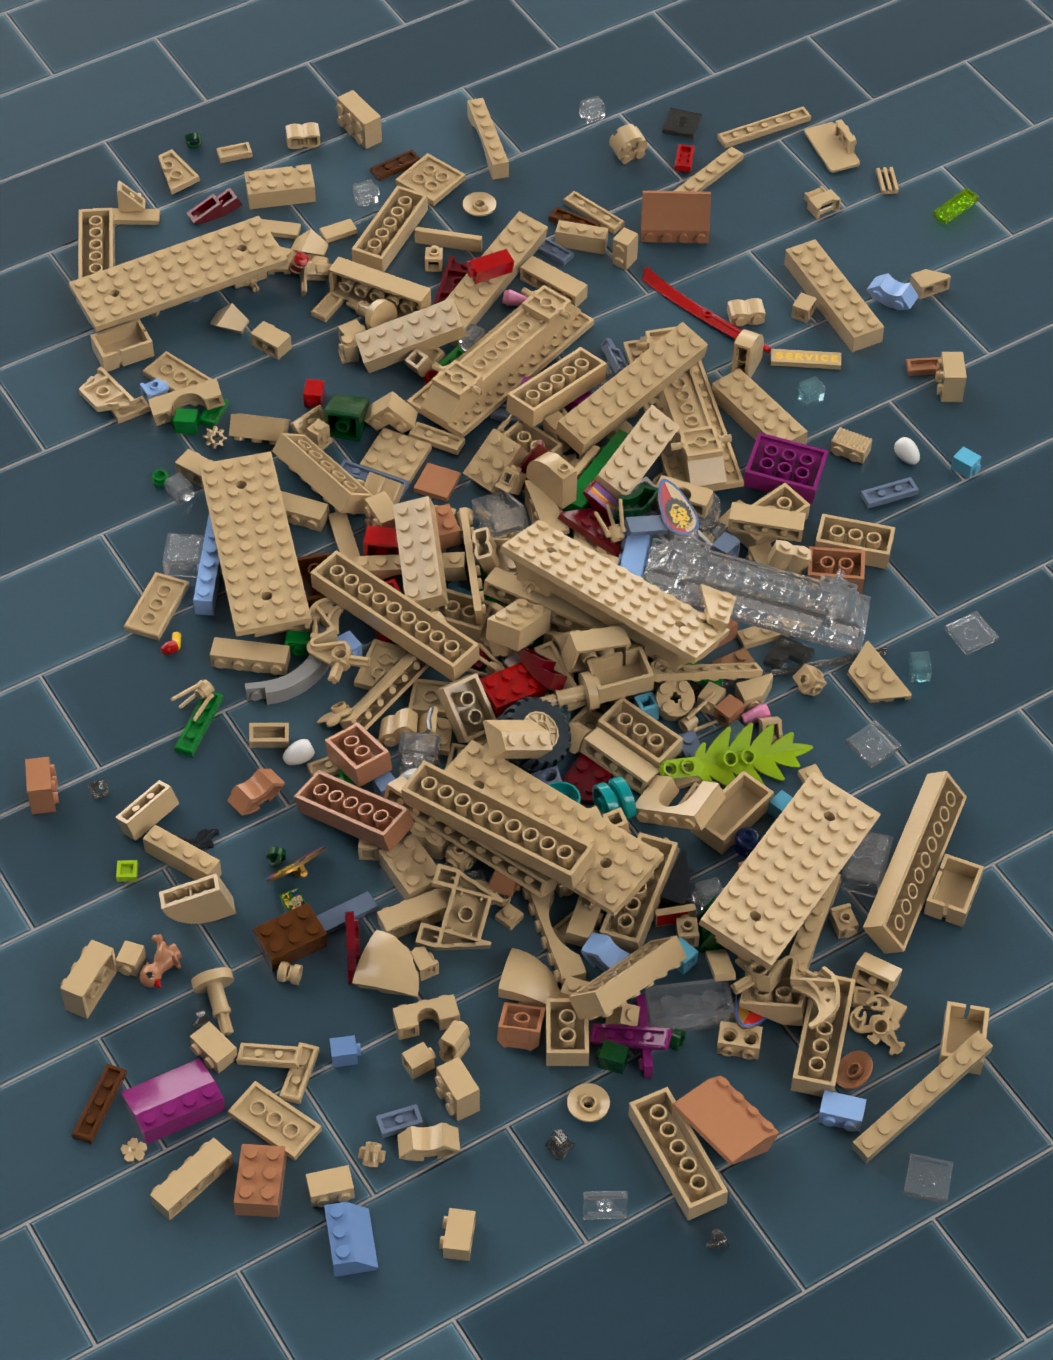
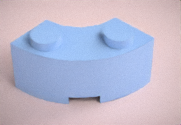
(892, 293)
(602, 951)

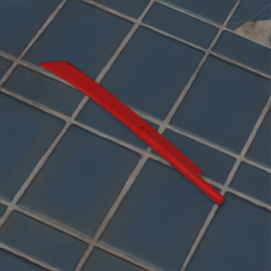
(675, 296)

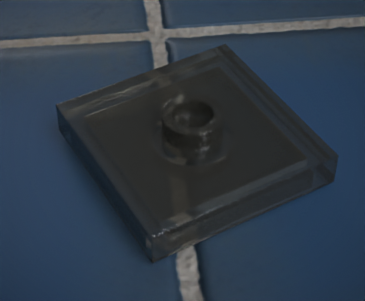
(682, 123)

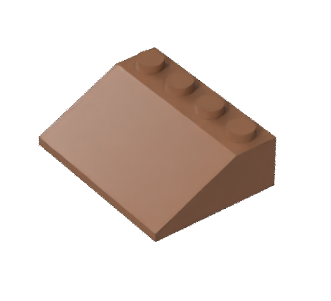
(675, 216)
(726, 1120)

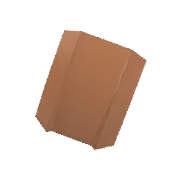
(520, 1026)

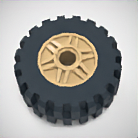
(550, 719)

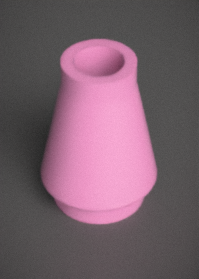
(513, 298)
(752, 715)

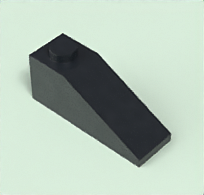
(678, 886)

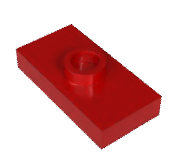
(684, 158)

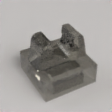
(559, 1144)

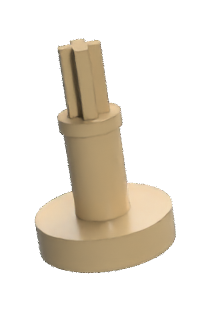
(375, 314)
(585, 690)
(213, 983)

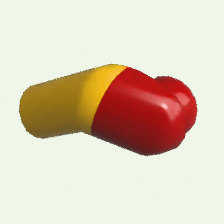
(173, 645)

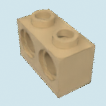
(739, 1038)

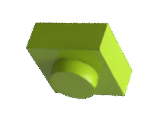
(127, 871)

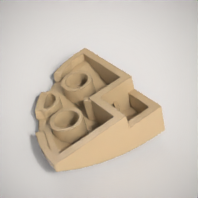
(387, 967)
(527, 980)

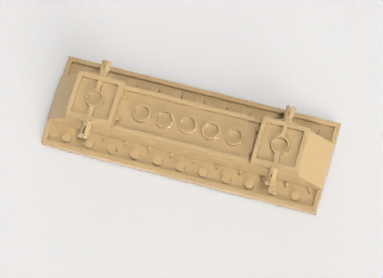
(180, 273)
(496, 364)
(700, 447)
(254, 545)
(660, 622)
(621, 859)
(789, 871)

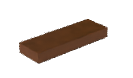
(394, 165)
(564, 215)

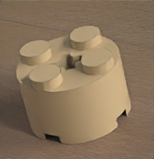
(628, 143)
(681, 692)

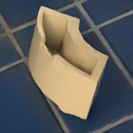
(430, 1141)

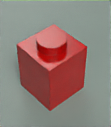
(313, 393)

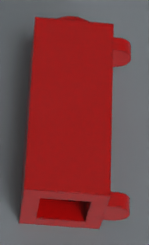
(490, 266)

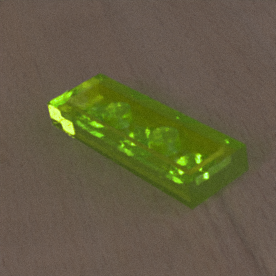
(955, 205)

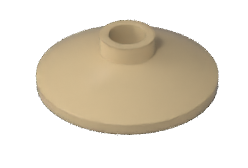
(479, 204)
(588, 1095)

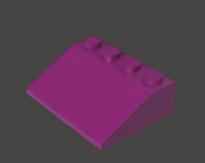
(785, 461)
(174, 1101)

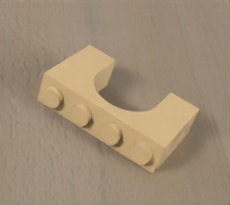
(692, 814)

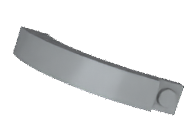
(288, 685)

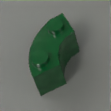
(636, 503)

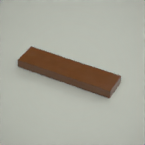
(99, 1104)

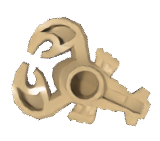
(878, 1024)

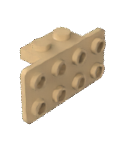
(834, 145)

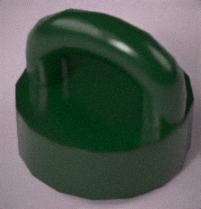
(193, 137)
(275, 855)
(677, 1039)

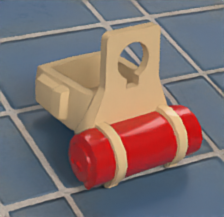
(308, 270)

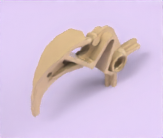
(324, 645)
(815, 987)

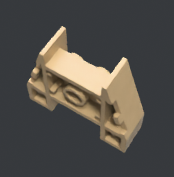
(463, 916)

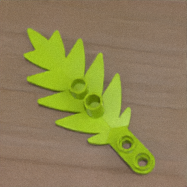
(724, 762)

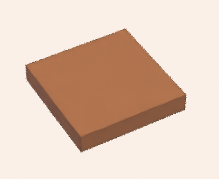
(437, 482)

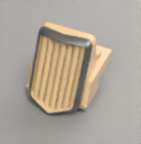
(431, 724)

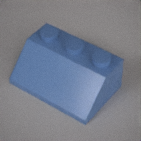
(350, 1238)

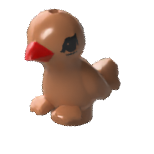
(164, 959)

